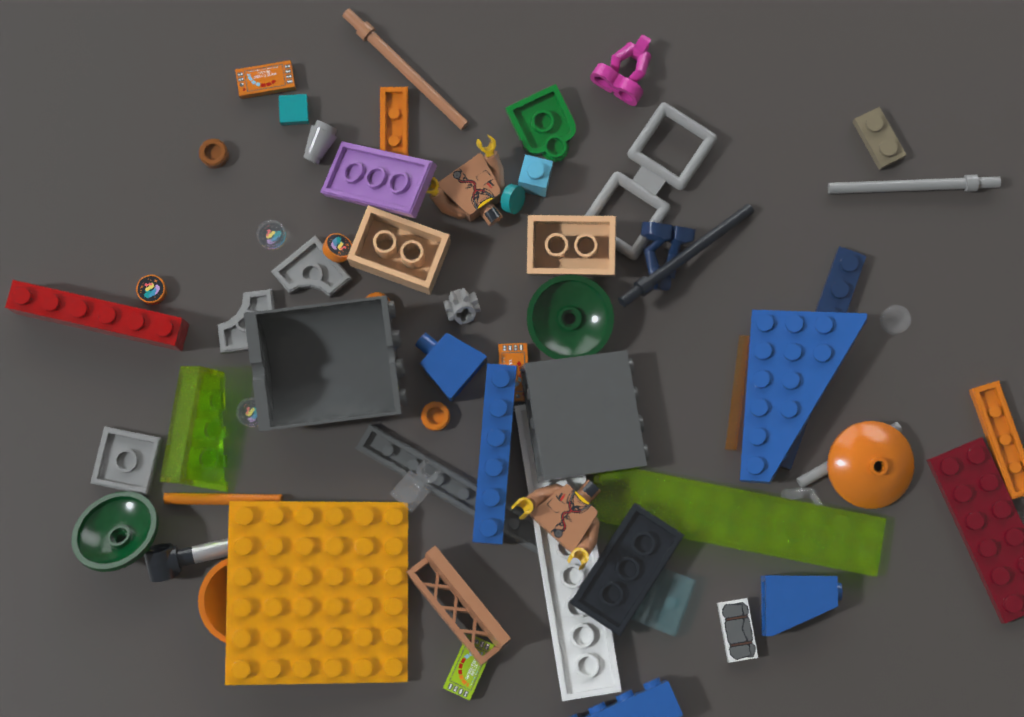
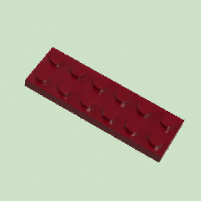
(985, 522)

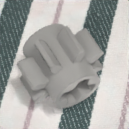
(462, 306)

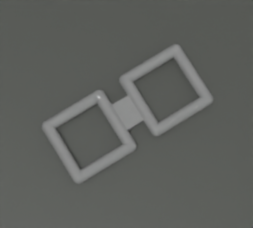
(652, 175)

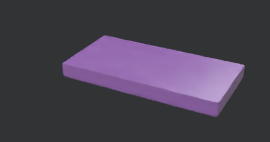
(379, 179)

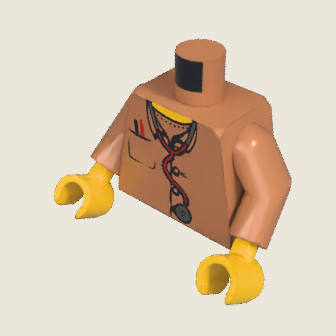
(472, 187)
(566, 516)

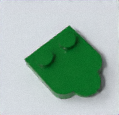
(543, 124)

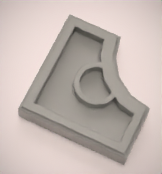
(311, 269)
(233, 332)

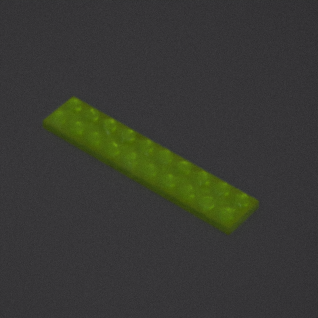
(746, 519)

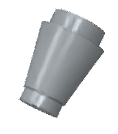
(319, 141)

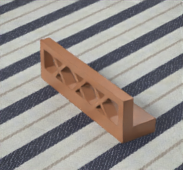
(467, 598)

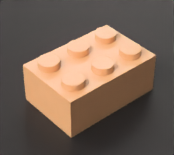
(571, 245)
(399, 250)

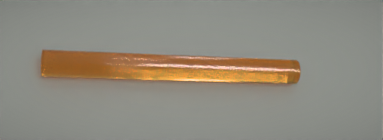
(737, 393)

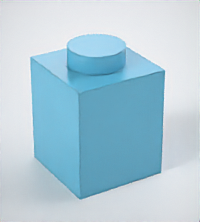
(535, 175)

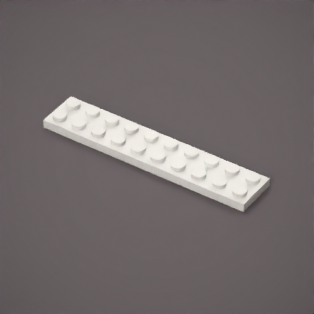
(580, 644)

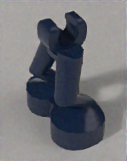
(659, 234)

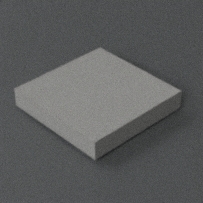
(126, 461)

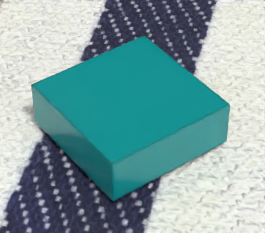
(293, 109)

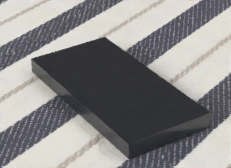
(627, 569)

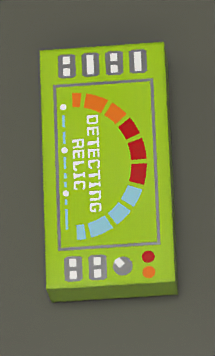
(466, 670)

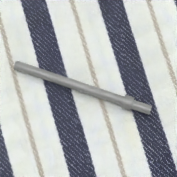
(969, 183)

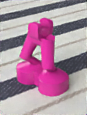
(611, 81)

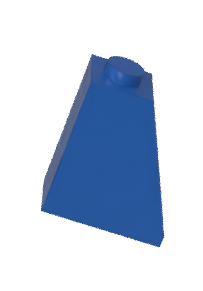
(795, 599)

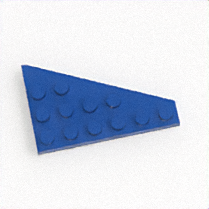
(788, 372)

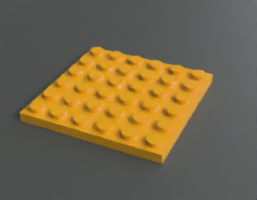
(316, 593)

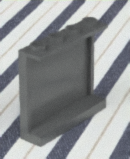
(583, 415)

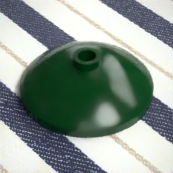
(570, 295)
(115, 531)

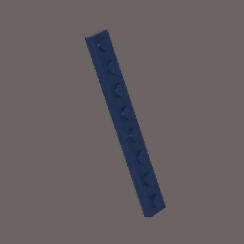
(834, 298)

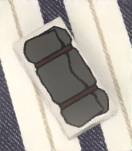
(737, 630)

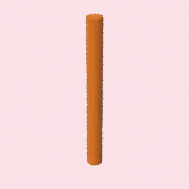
(216, 498)

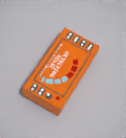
(265, 79)
(516, 355)

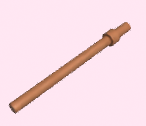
(367, 33)

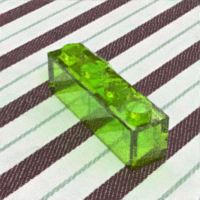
(196, 431)

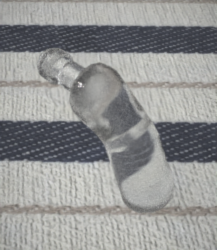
(798, 493)

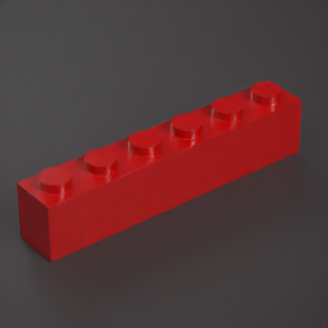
(97, 315)

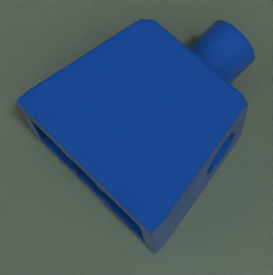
(450, 363)

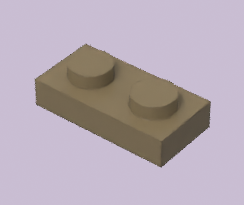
(879, 138)

